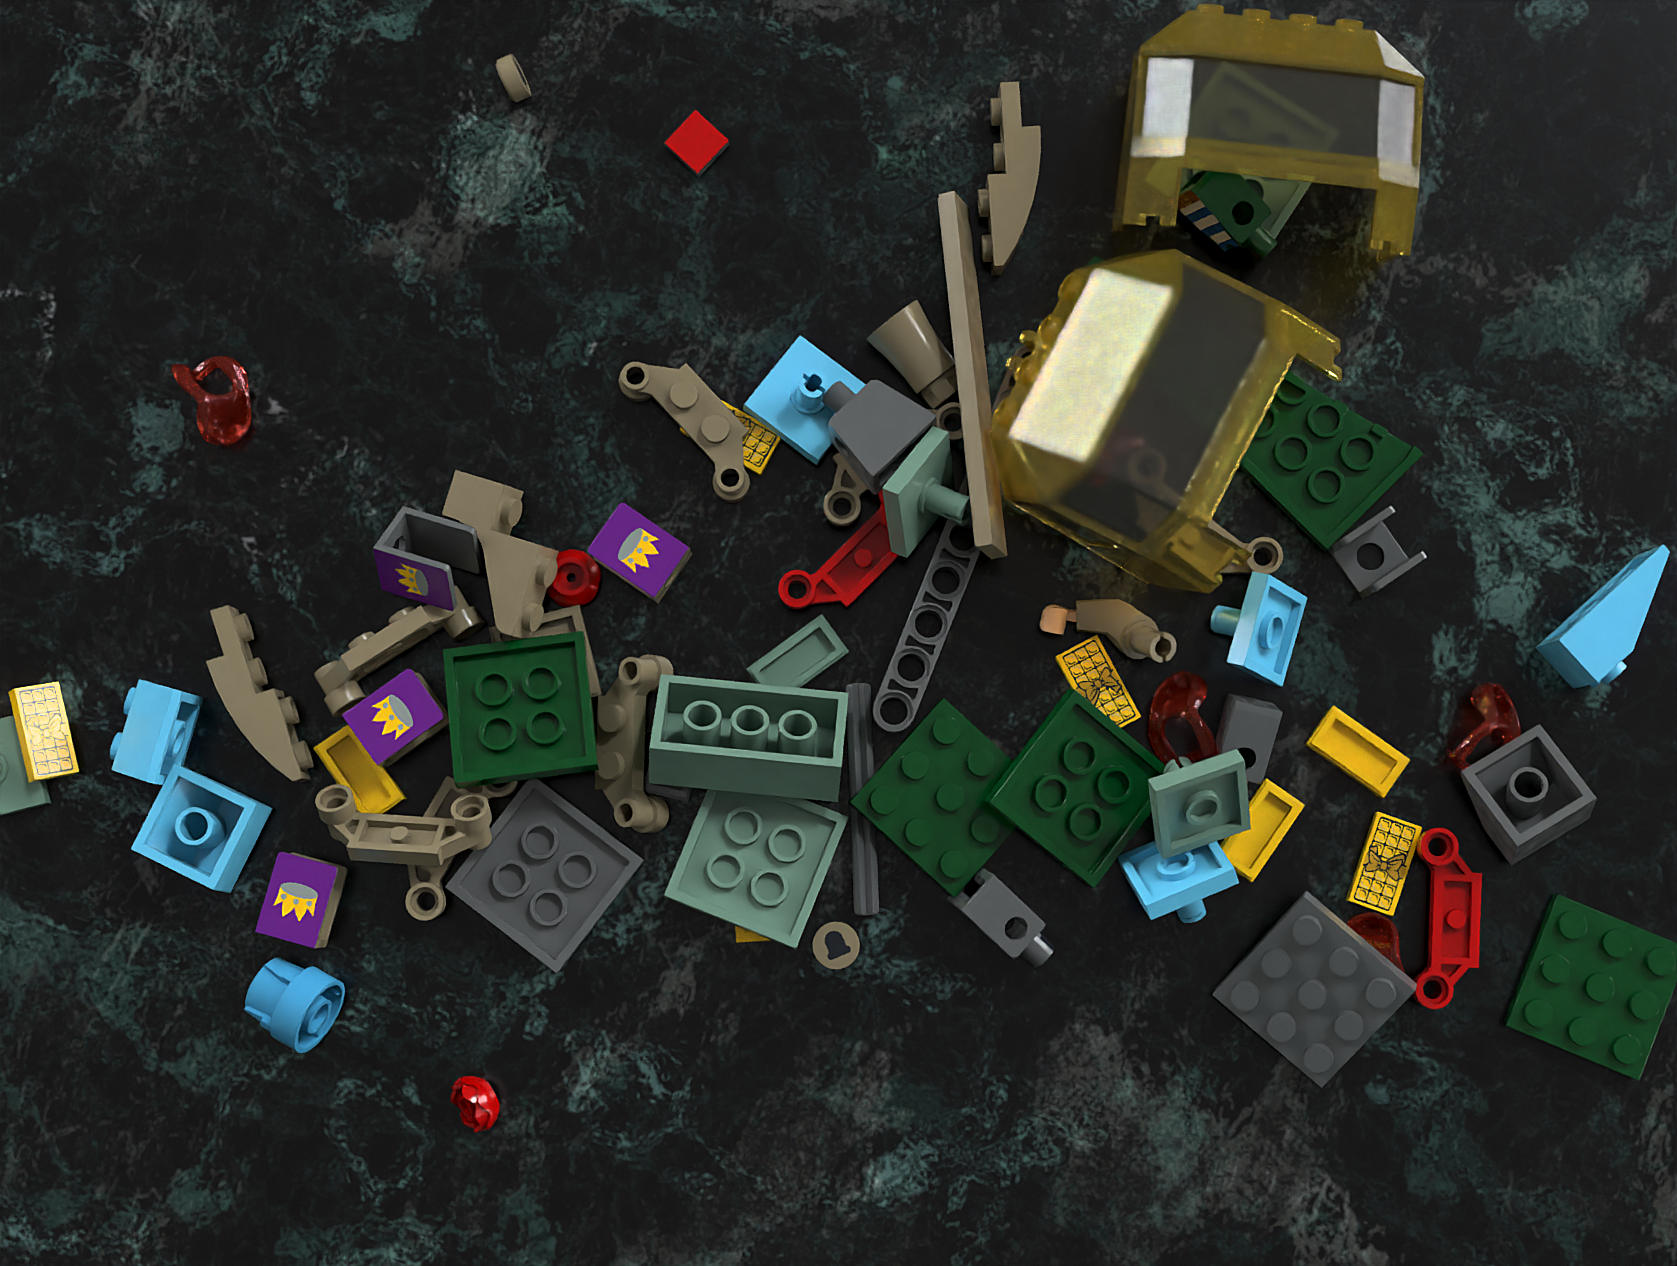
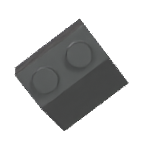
(1527, 794)

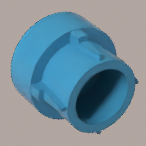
(294, 1003)

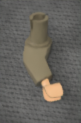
(1121, 622)

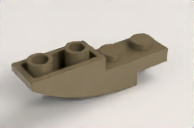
(1010, 194)
(261, 715)

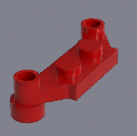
(848, 570)
(1452, 918)

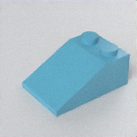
(1606, 627)

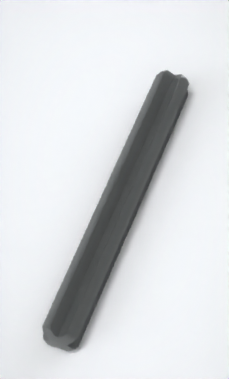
(860, 770)

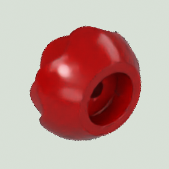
(586, 582)
(477, 1102)

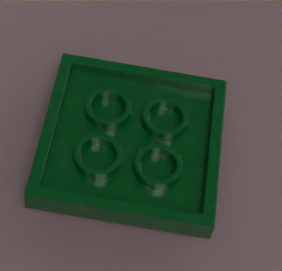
(520, 709)
(1078, 788)
(933, 798)
(1595, 987)

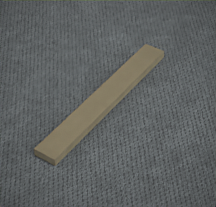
(971, 375)

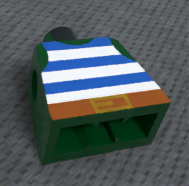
(1210, 202)

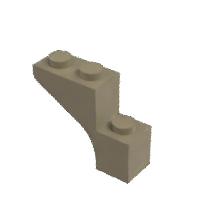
(515, 568)

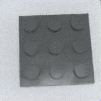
(545, 874)
(1314, 989)

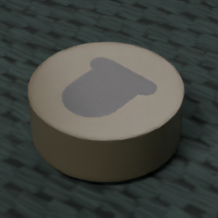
(513, 78)
(836, 945)

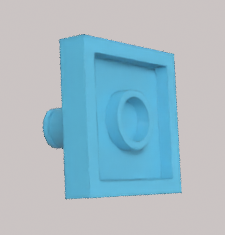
(792, 398)
(1262, 628)
(1177, 881)

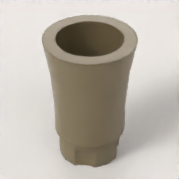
(917, 354)

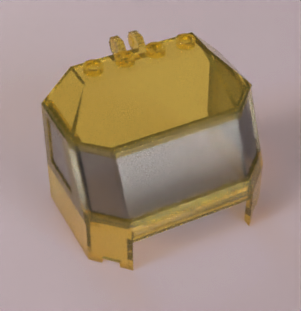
(1275, 106)
(1145, 409)

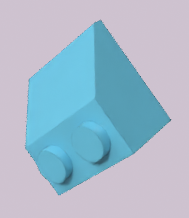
(155, 731)
(201, 829)

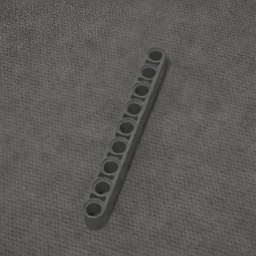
(933, 602)

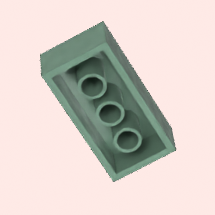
(748, 738)

